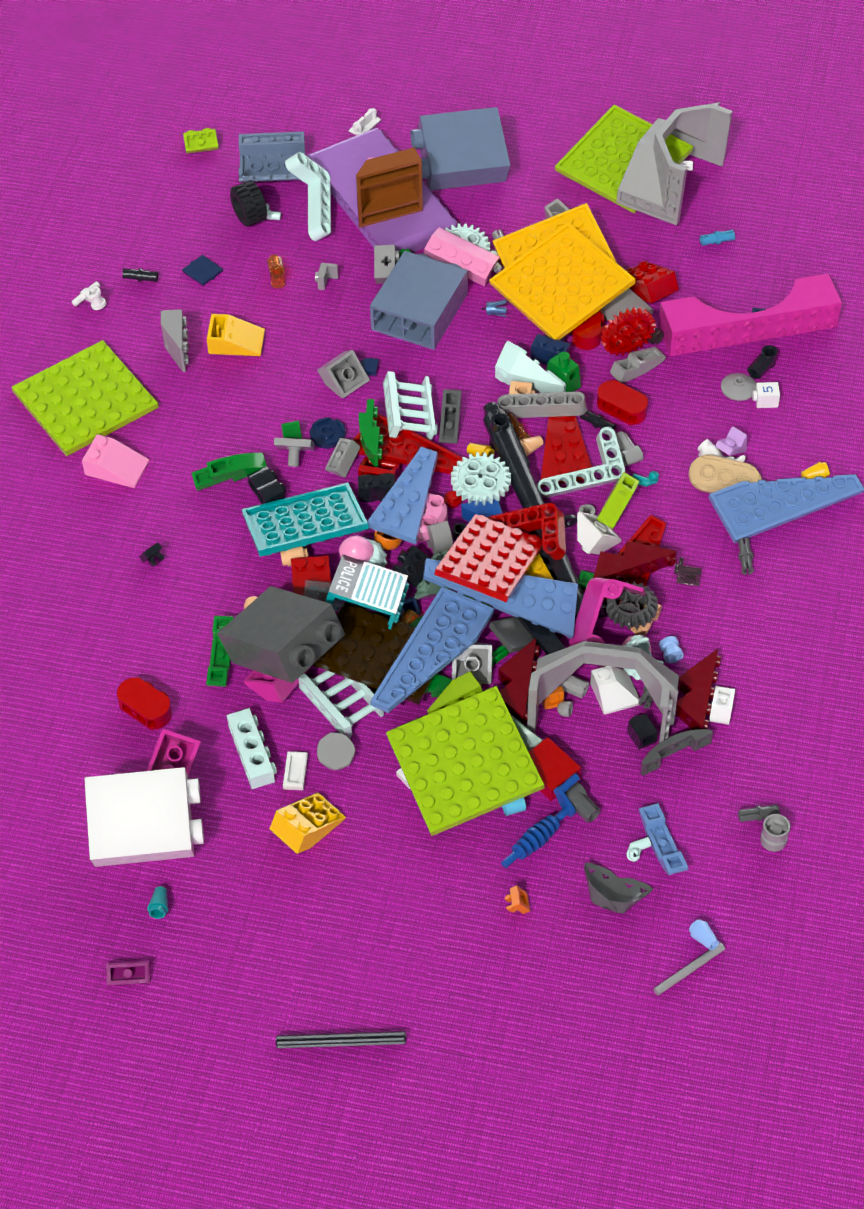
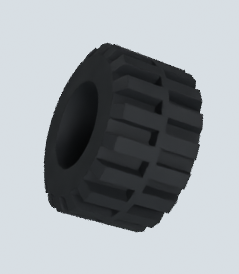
(248, 203)

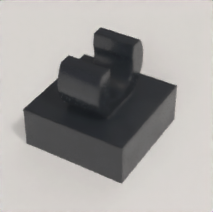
(152, 552)

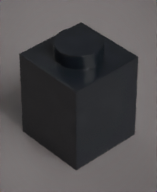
(642, 731)

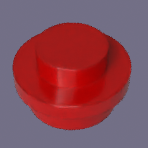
(452, 500)

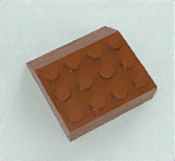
(389, 187)

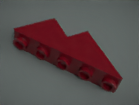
(636, 561)
(516, 677)
(698, 689)

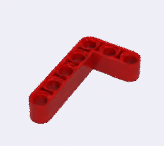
(543, 521)

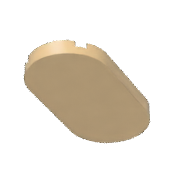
(715, 473)

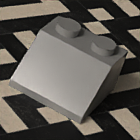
(343, 374)

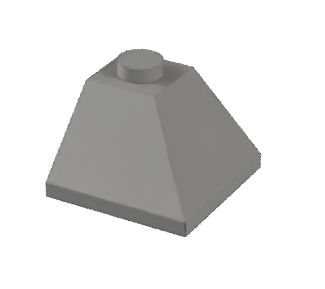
(476, 660)

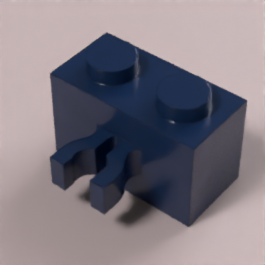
(546, 348)

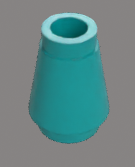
(158, 903)

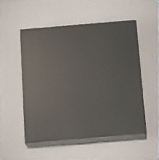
(511, 633)

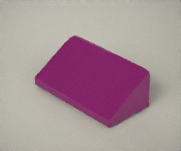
(128, 972)

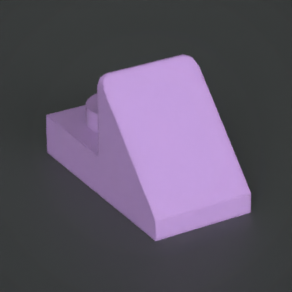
(734, 443)

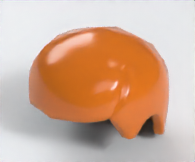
(388, 542)

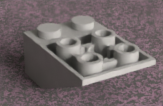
(175, 336)

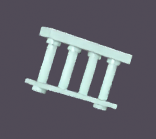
(394, 411)
(332, 711)

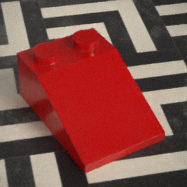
(309, 569)

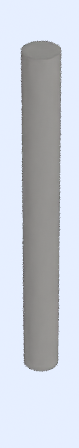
(688, 969)

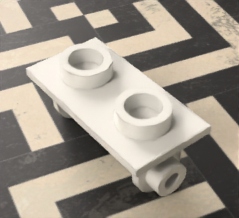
(365, 123)

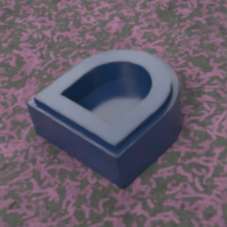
(370, 366)

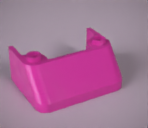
(591, 605)

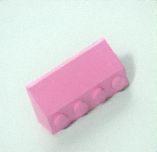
(452, 249)

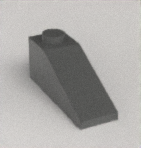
(450, 416)

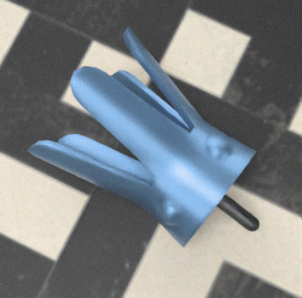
(492, 310)

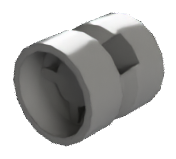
(775, 832)

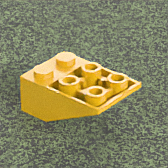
(234, 336)
(305, 822)

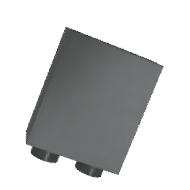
(281, 634)

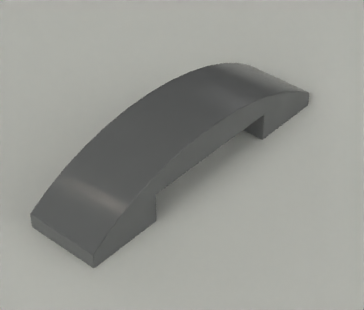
(695, 738)

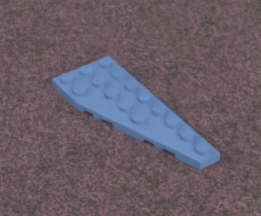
(763, 505)
(440, 637)

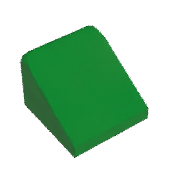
(291, 430)

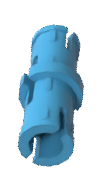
(717, 237)

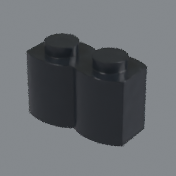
(265, 485)
(374, 487)

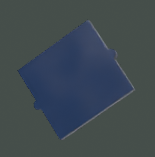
(202, 270)

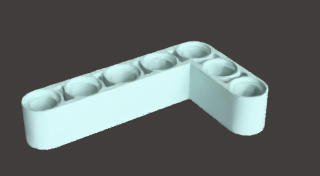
(318, 193)
(587, 474)

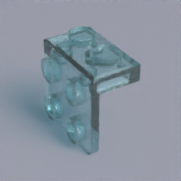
(319, 591)

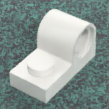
(722, 705)

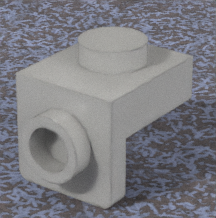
(326, 271)

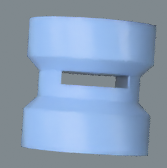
(671, 651)

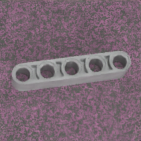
(544, 404)

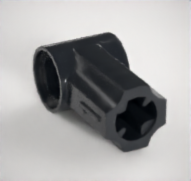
(763, 362)

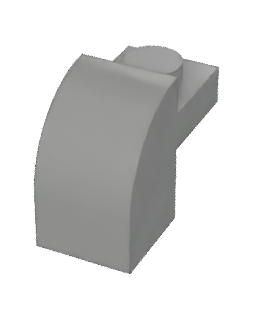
(439, 537)

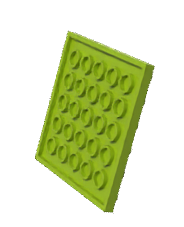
(606, 150)
(84, 397)
(464, 760)

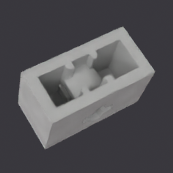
(384, 254)

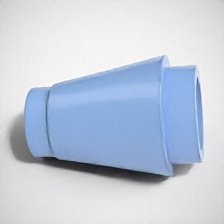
(703, 934)

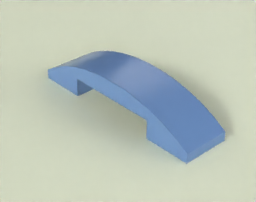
(661, 840)

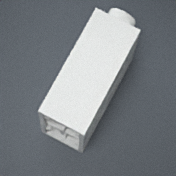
(142, 816)

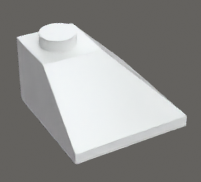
(594, 535)
(613, 689)

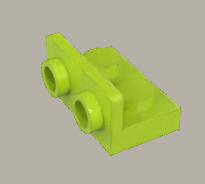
(200, 140)

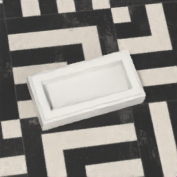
(295, 770)

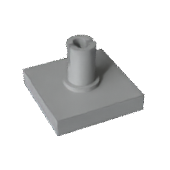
(294, 447)

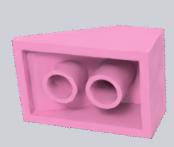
(114, 462)

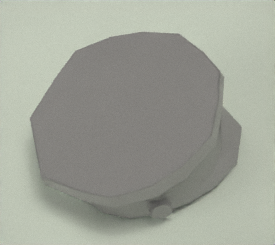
(335, 751)

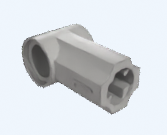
(630, 453)
(575, 686)

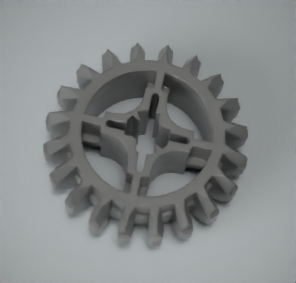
(629, 611)

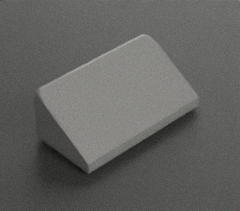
(342, 457)

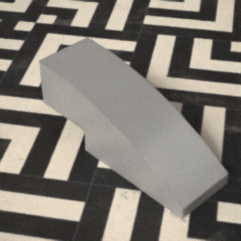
(636, 364)

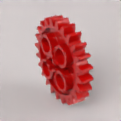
(628, 331)

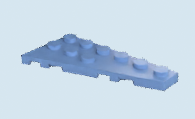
(406, 501)

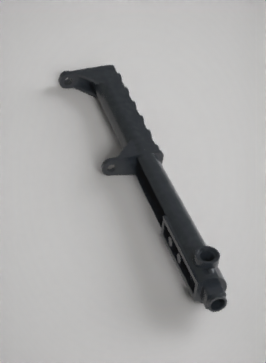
(509, 449)

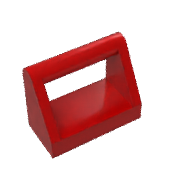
(365, 469)

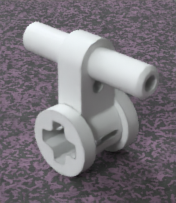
(93, 295)

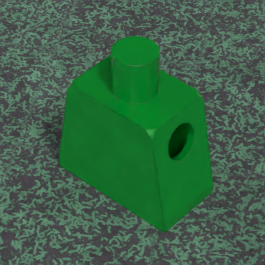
(566, 370)

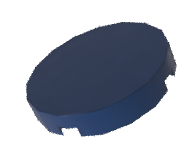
(327, 432)

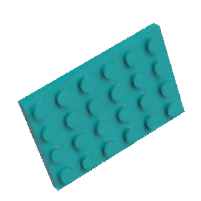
(304, 519)

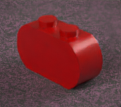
(588, 333)
(622, 402)
(144, 703)

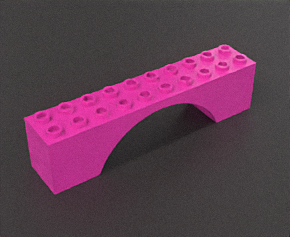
(698, 327)

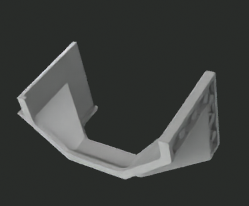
(652, 179)
(558, 666)

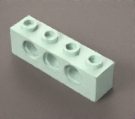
(259, 774)

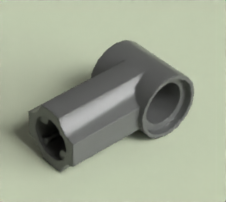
(581, 803)

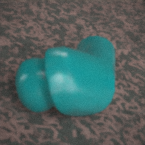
(647, 481)

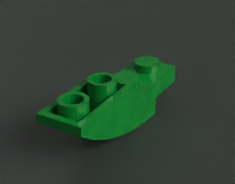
(370, 433)
(228, 467)

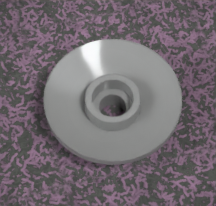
(738, 386)

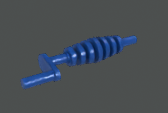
(540, 833)

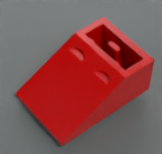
(652, 281)

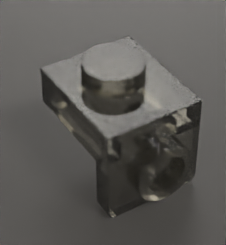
(686, 574)

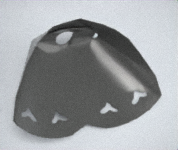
(612, 892)

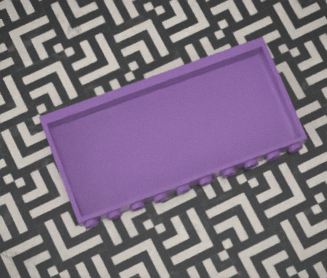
(343, 163)

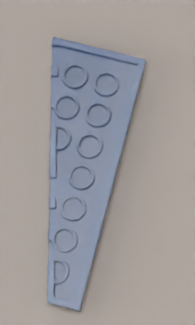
(535, 599)

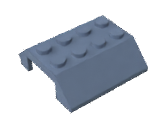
(265, 155)

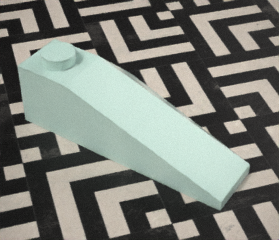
(516, 366)

